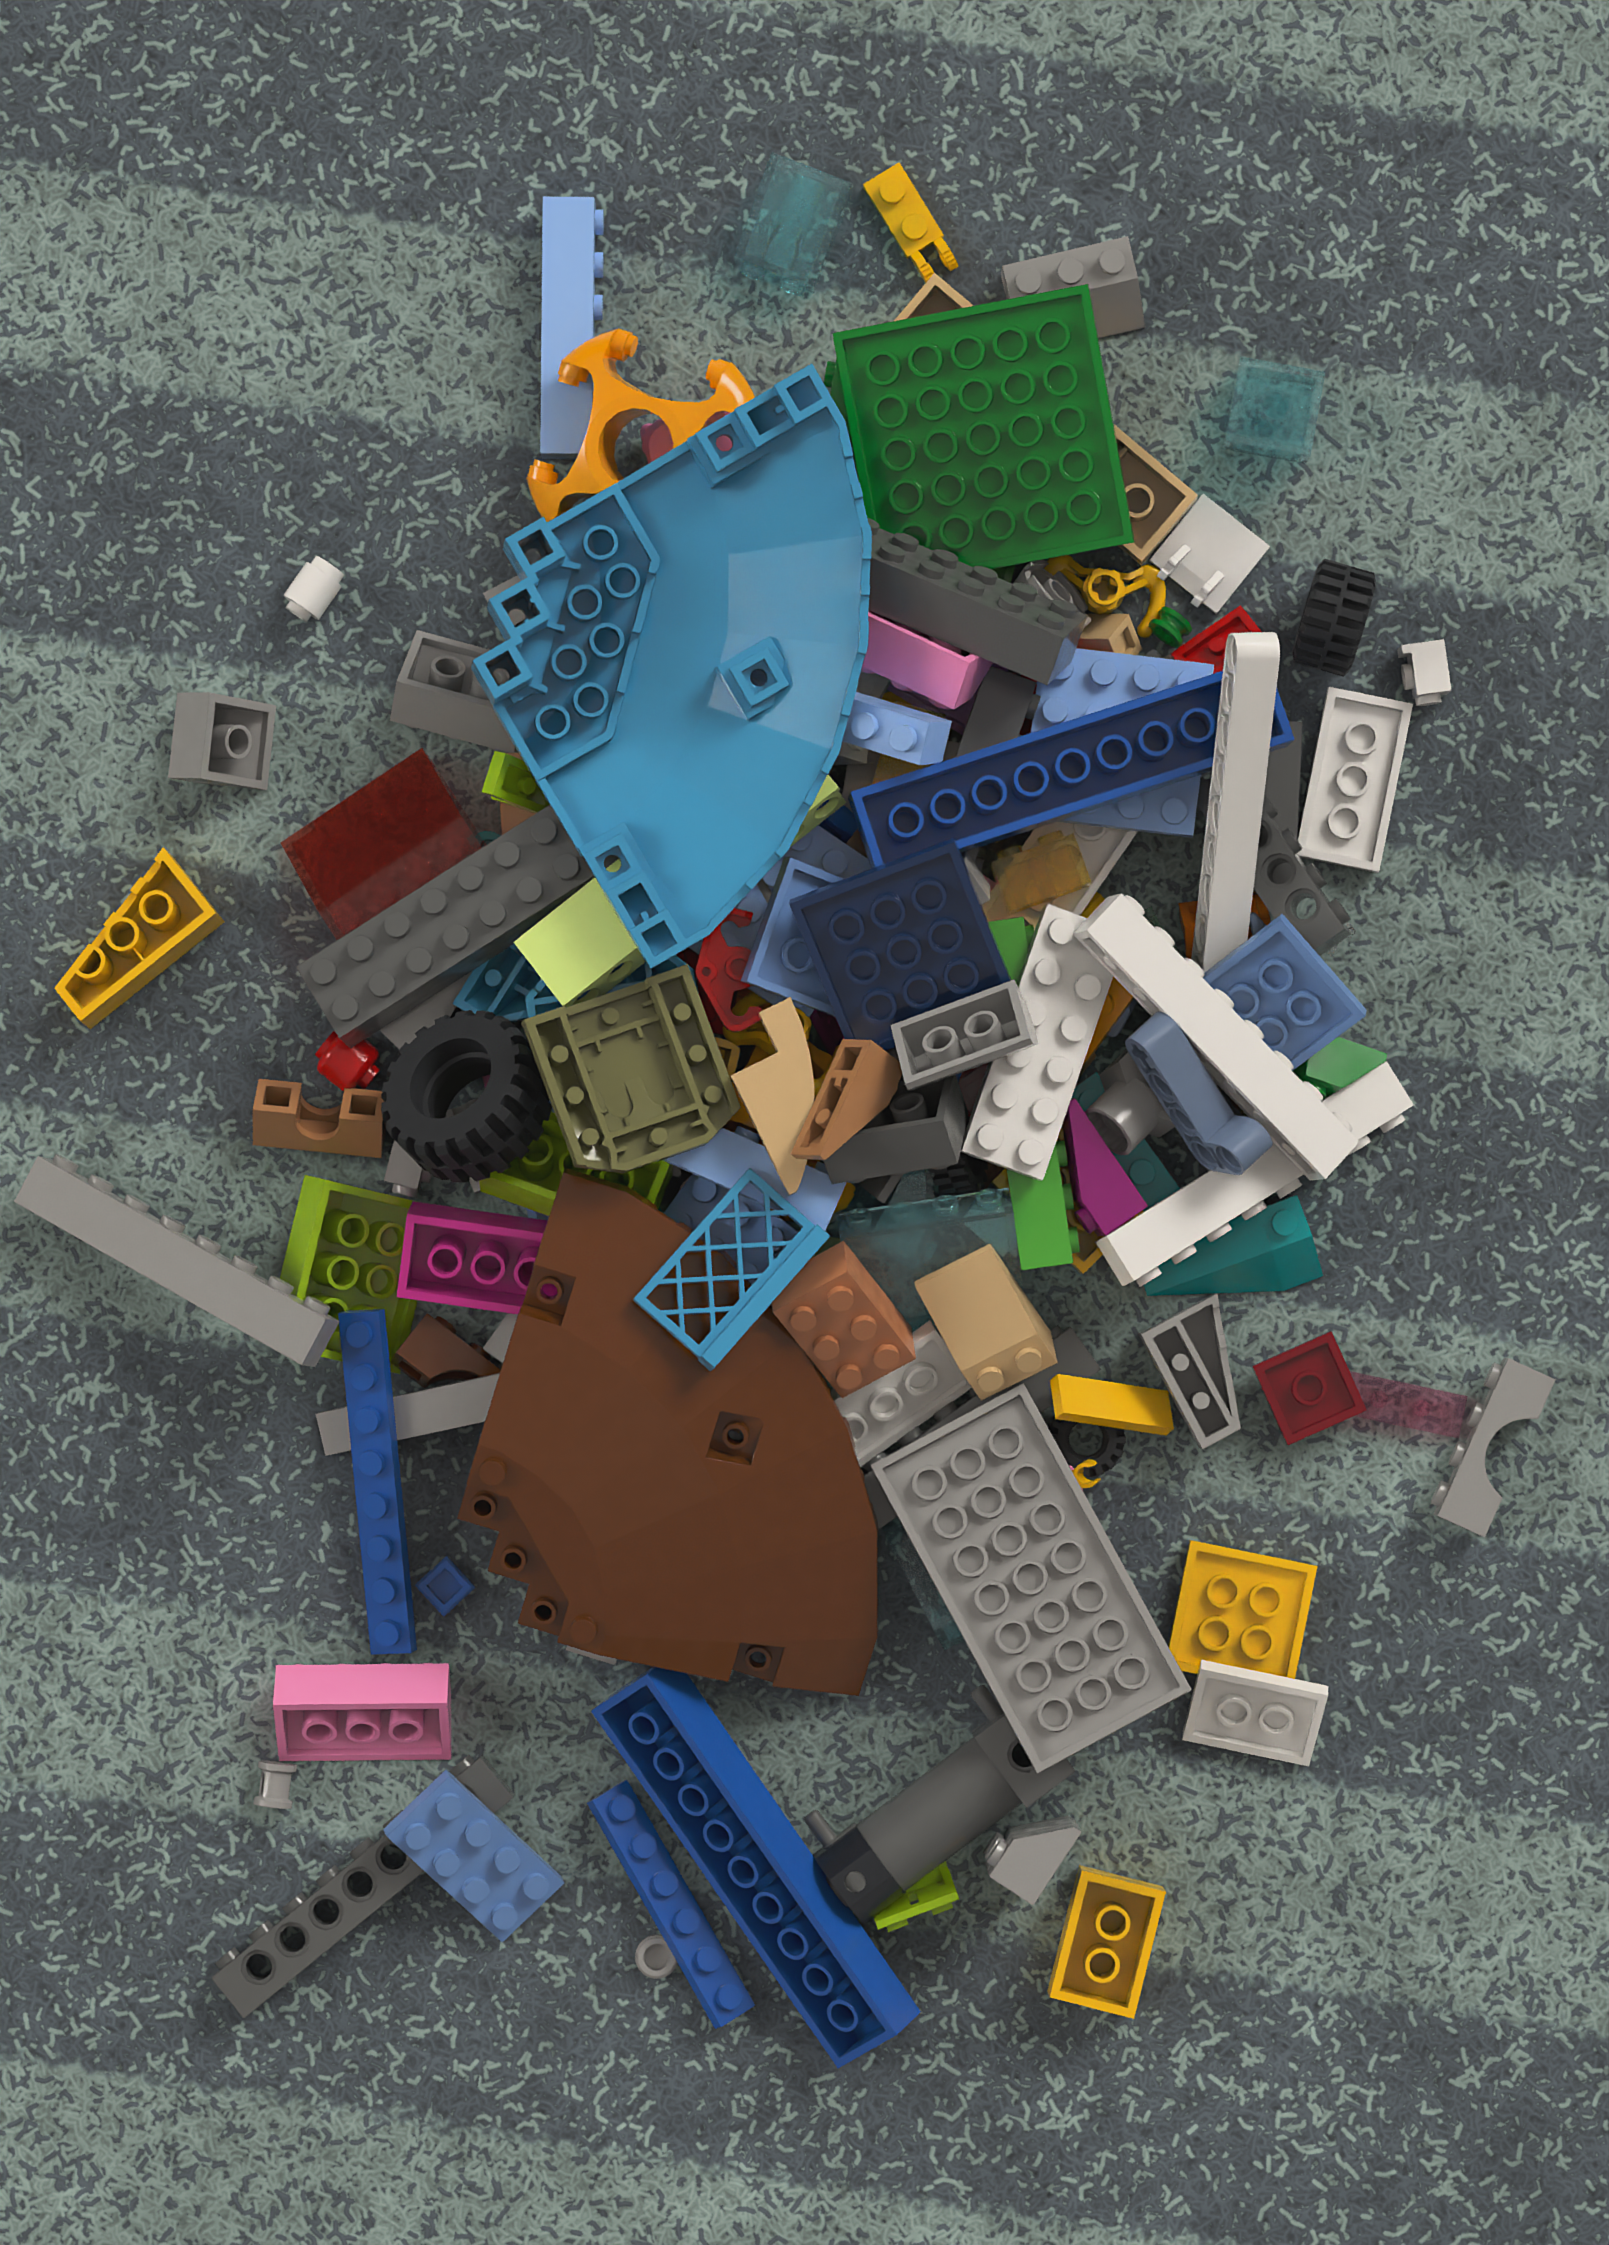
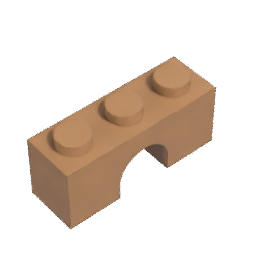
(290, 1122)

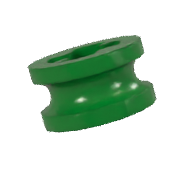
(1170, 627)

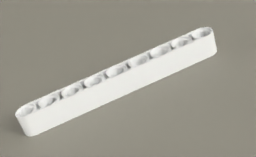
(1236, 795)

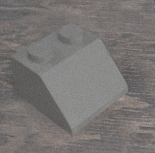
(222, 740)

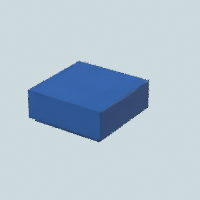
(445, 1586)

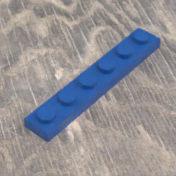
(671, 1904)

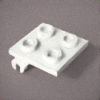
(1209, 554)

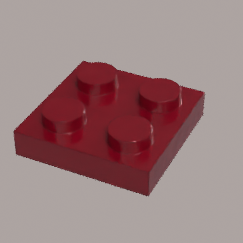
(1309, 1388)

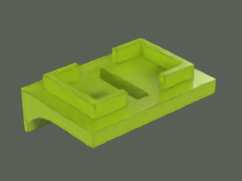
(933, 1892)

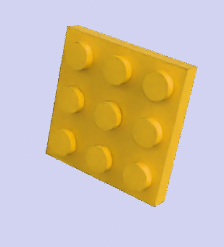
(1241, 1610)

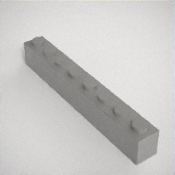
(176, 1260)

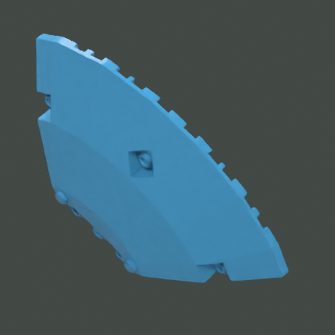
(644, 648)

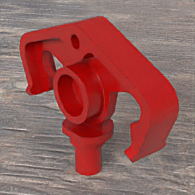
(720, 973)

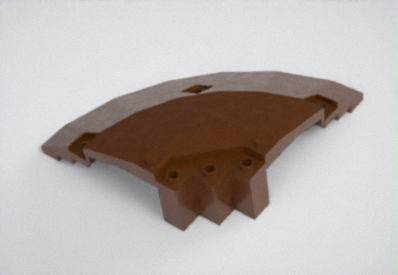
(632, 1499)

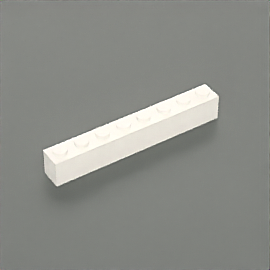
(1226, 1044)
(1218, 1197)

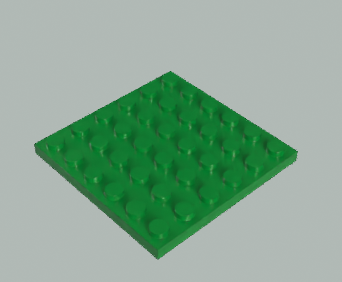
(988, 429)

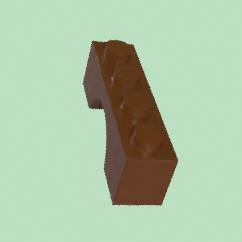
(437, 1354)

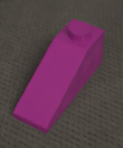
(1096, 1178)

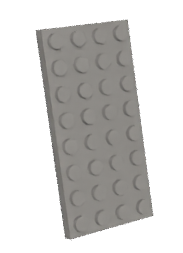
(1030, 1578)

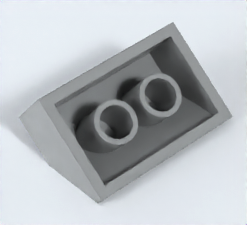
(1104, 266)
(444, 696)
(963, 1035)
(1030, 1854)

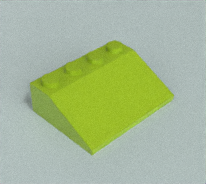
(349, 1255)

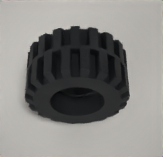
(1334, 617)

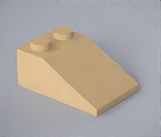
(987, 1322)

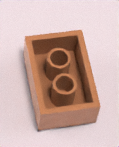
(844, 1321)

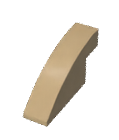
(780, 1091)

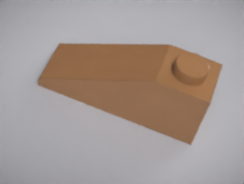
(851, 1095)

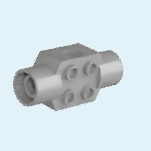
(1127, 1107)

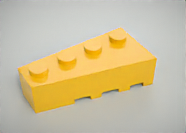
(139, 941)

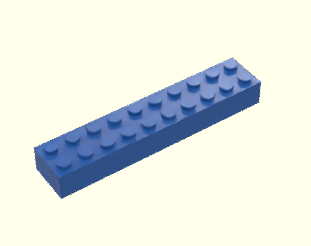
(1049, 773)
(756, 1863)

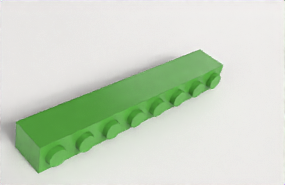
(1036, 1204)

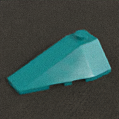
(1257, 1255)

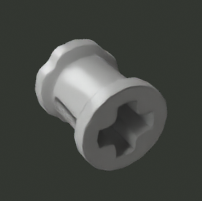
(275, 1784)

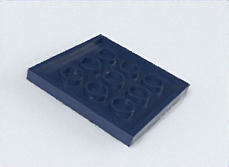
(899, 941)

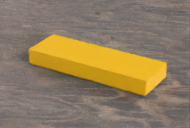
(1111, 1404)

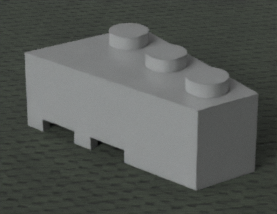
(1196, 1370)

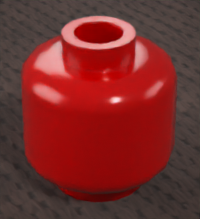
(347, 1066)

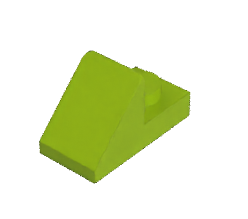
(513, 784)

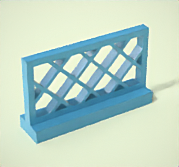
(761, 1292)

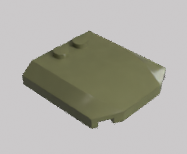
(633, 1073)

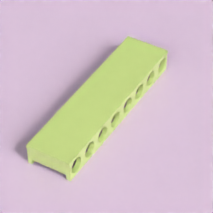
(586, 941)

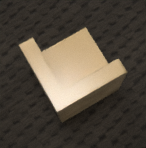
(1110, 634)

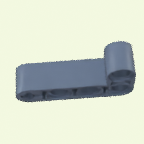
(1192, 1099)

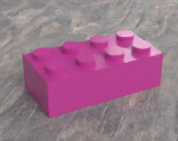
(469, 1257)

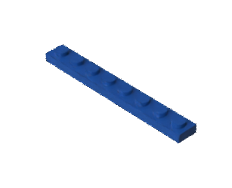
(377, 1481)

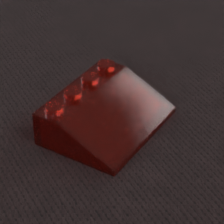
(381, 844)

